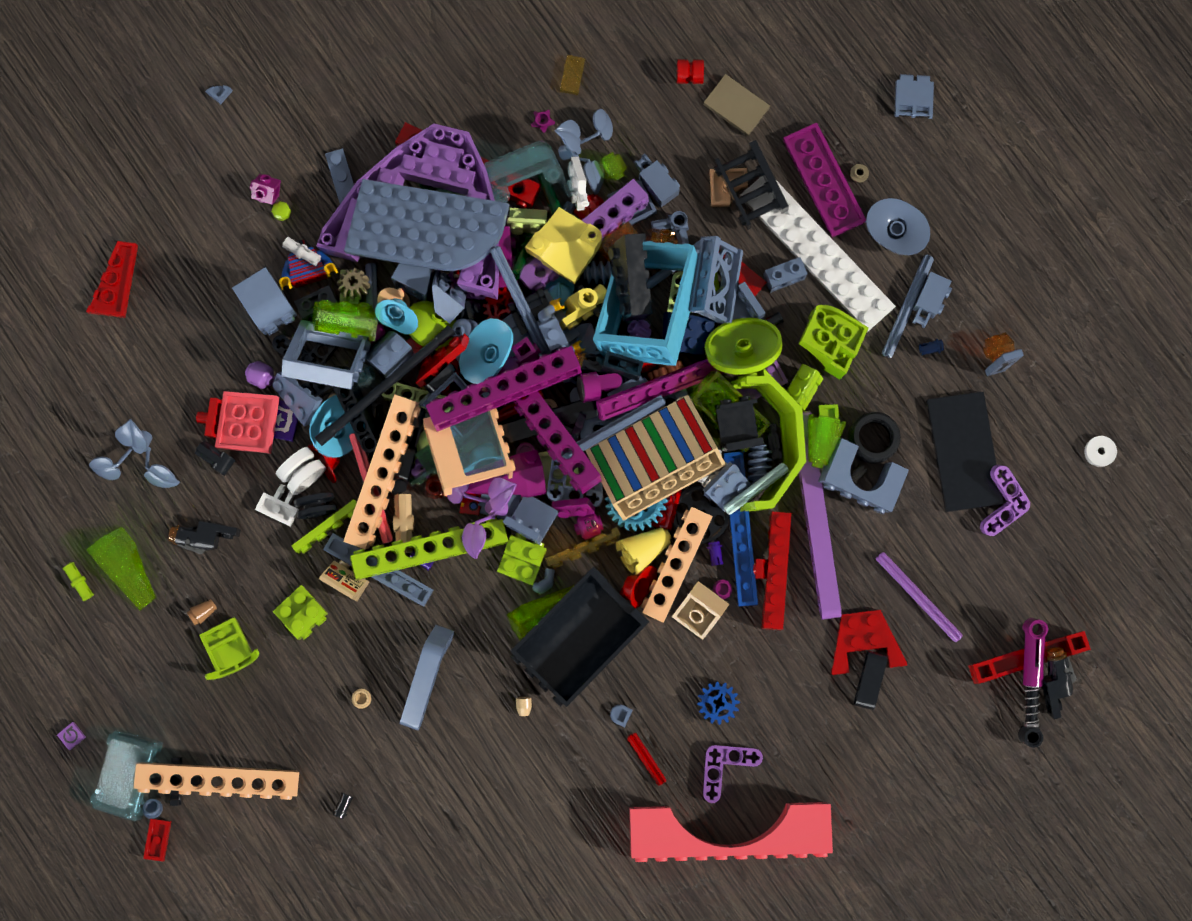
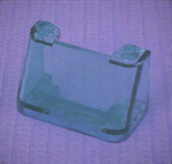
(116, 782)

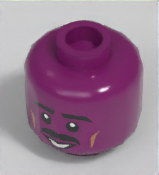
(588, 526)

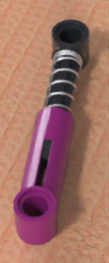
(1033, 679)

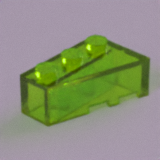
(345, 317)

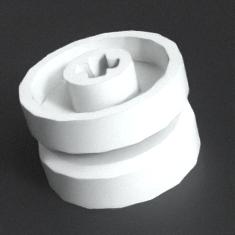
(300, 470)

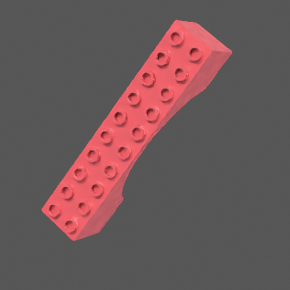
(798, 831)

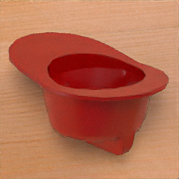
(329, 463)
(637, 586)

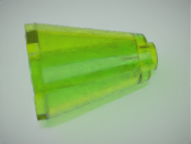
(822, 438)

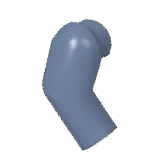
(545, 584)

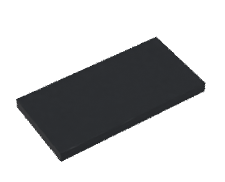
(964, 451)

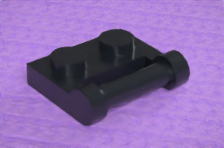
(539, 294)

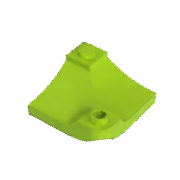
(833, 338)

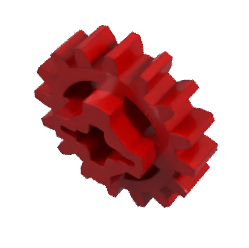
(497, 304)

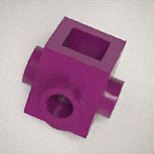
(265, 189)
(525, 351)

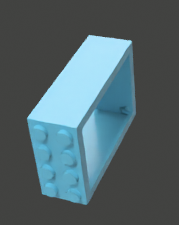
(649, 350)

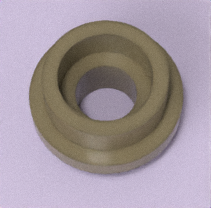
(859, 178)

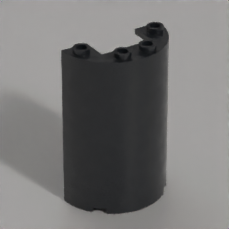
(578, 637)

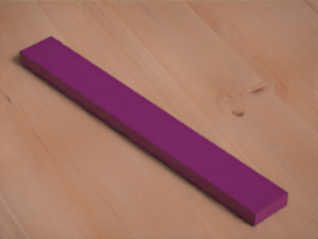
(663, 386)

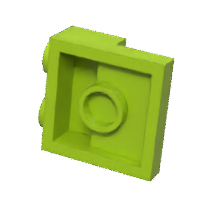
(522, 559)
(301, 613)

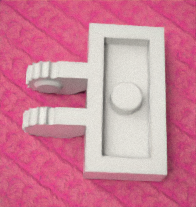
(276, 508)

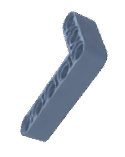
(425, 676)

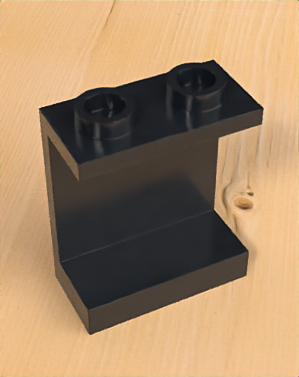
(737, 424)

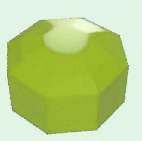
(281, 211)

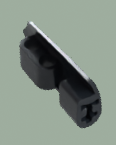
(402, 477)

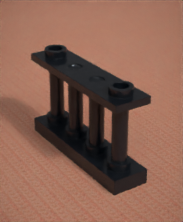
(763, 169)

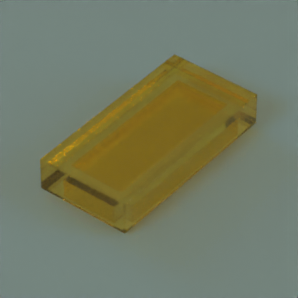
(572, 75)

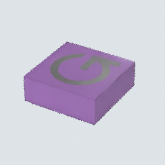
(71, 736)

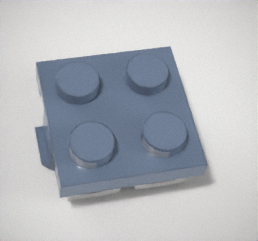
(725, 485)

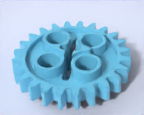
(641, 519)

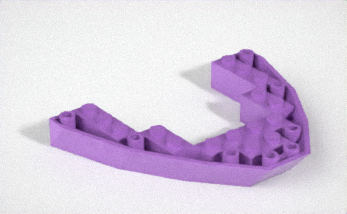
(434, 158)

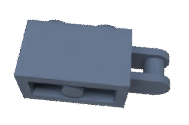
(657, 180)
(931, 298)

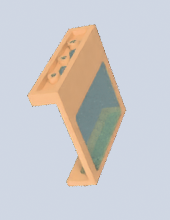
(469, 451)

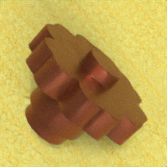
(663, 370)

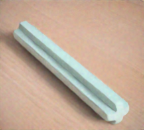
(755, 488)

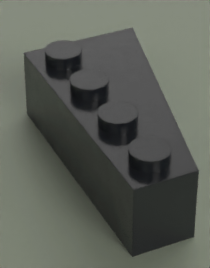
(631, 276)

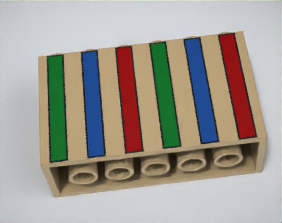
(655, 457)

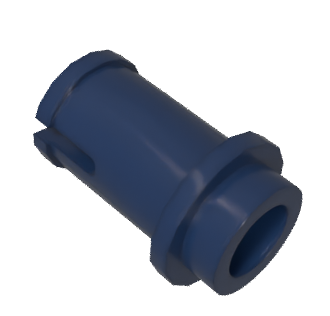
(931, 347)

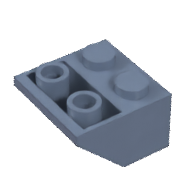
(447, 297)

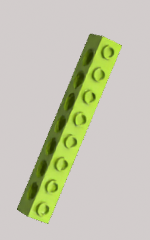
(362, 570)

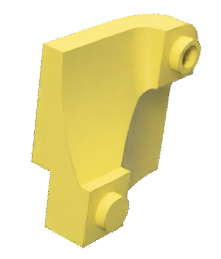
(565, 245)

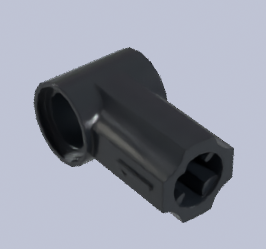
(217, 459)

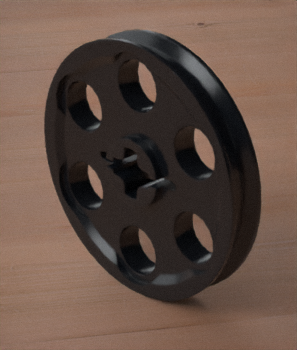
(703, 504)

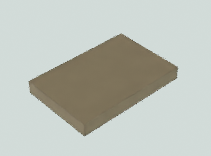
(736, 105)

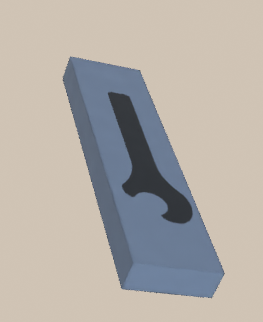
(1004, 362)

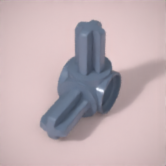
(680, 230)

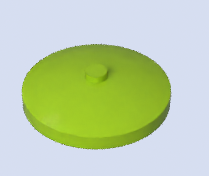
(743, 346)

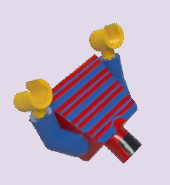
(301, 272)

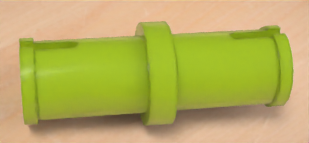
(78, 581)

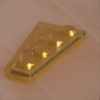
(593, 546)

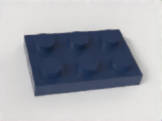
(695, 333)

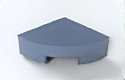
(219, 93)

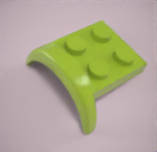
(227, 649)

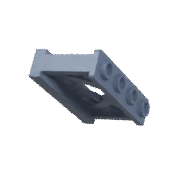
(704, 292)

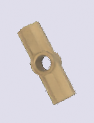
(403, 519)

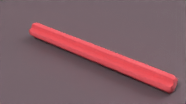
(363, 464)

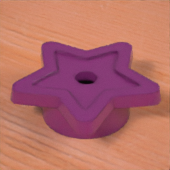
(542, 125)

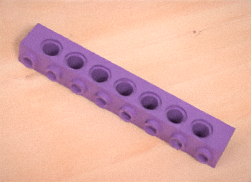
(630, 192)

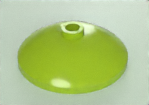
(428, 323)

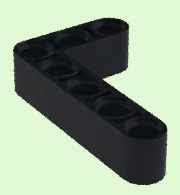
(364, 436)

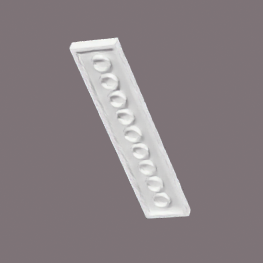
(823, 258)

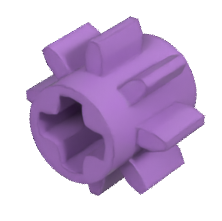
(639, 329)

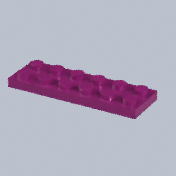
(824, 180)

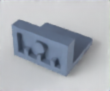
(746, 304)
(531, 519)

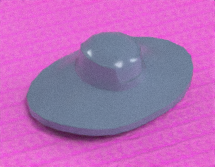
(898, 226)

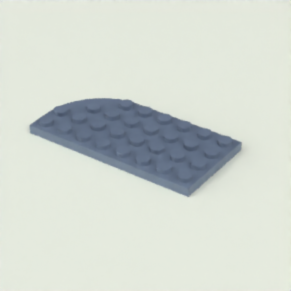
(423, 226)

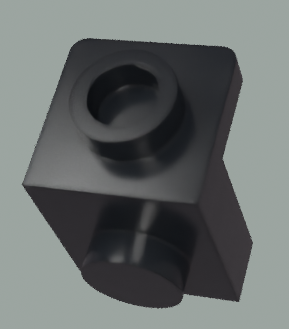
(473, 311)

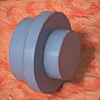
(152, 808)

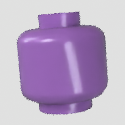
(259, 374)

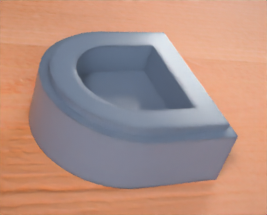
(620, 714)

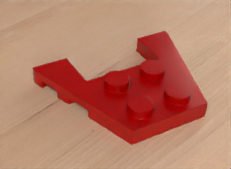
(864, 632)

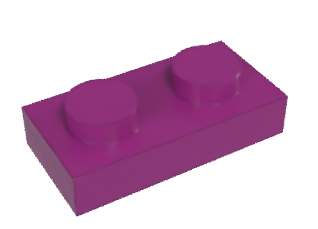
(573, 507)

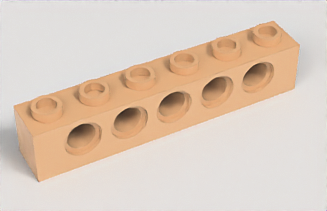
(702, 521)

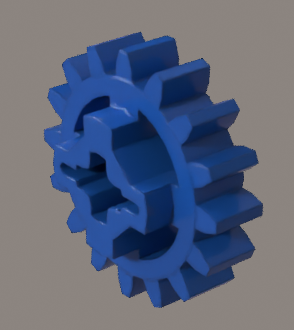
(727, 706)

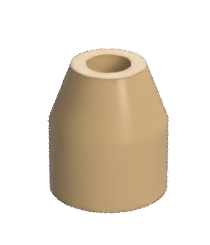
(523, 705)

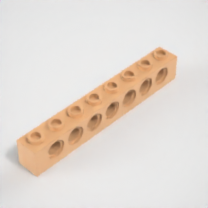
(354, 534)
(144, 770)

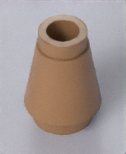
(201, 612)

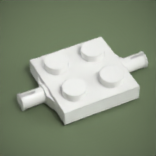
(577, 184)

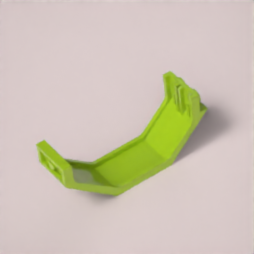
(791, 434)

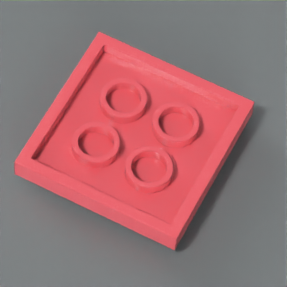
(247, 422)

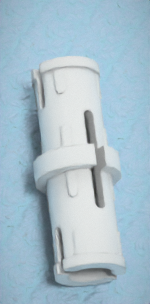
(301, 251)

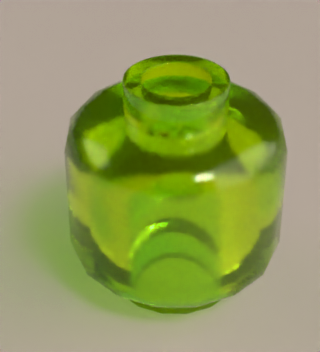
(613, 166)

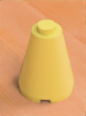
(642, 549)

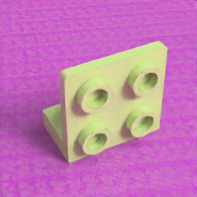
(526, 220)

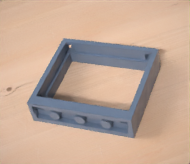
(319, 373)

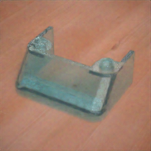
(522, 165)

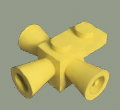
(581, 306)

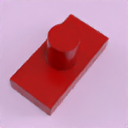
(211, 417)

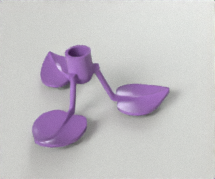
(474, 534)

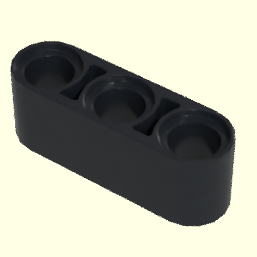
(870, 680)

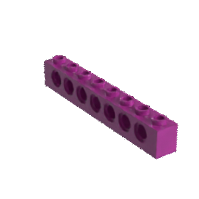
(514, 391)
(582, 481)

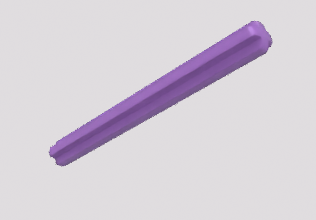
(919, 597)

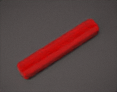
(646, 758)

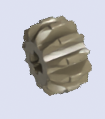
(346, 284)

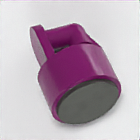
(591, 385)

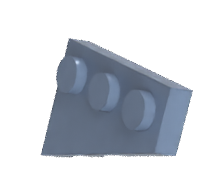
(296, 398)

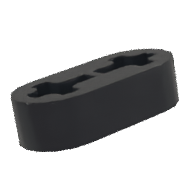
(435, 382)

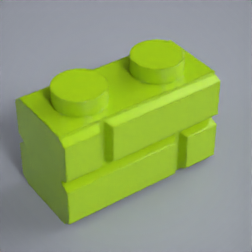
(804, 385)

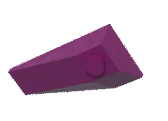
(527, 476)

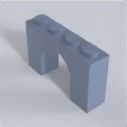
(838, 477)

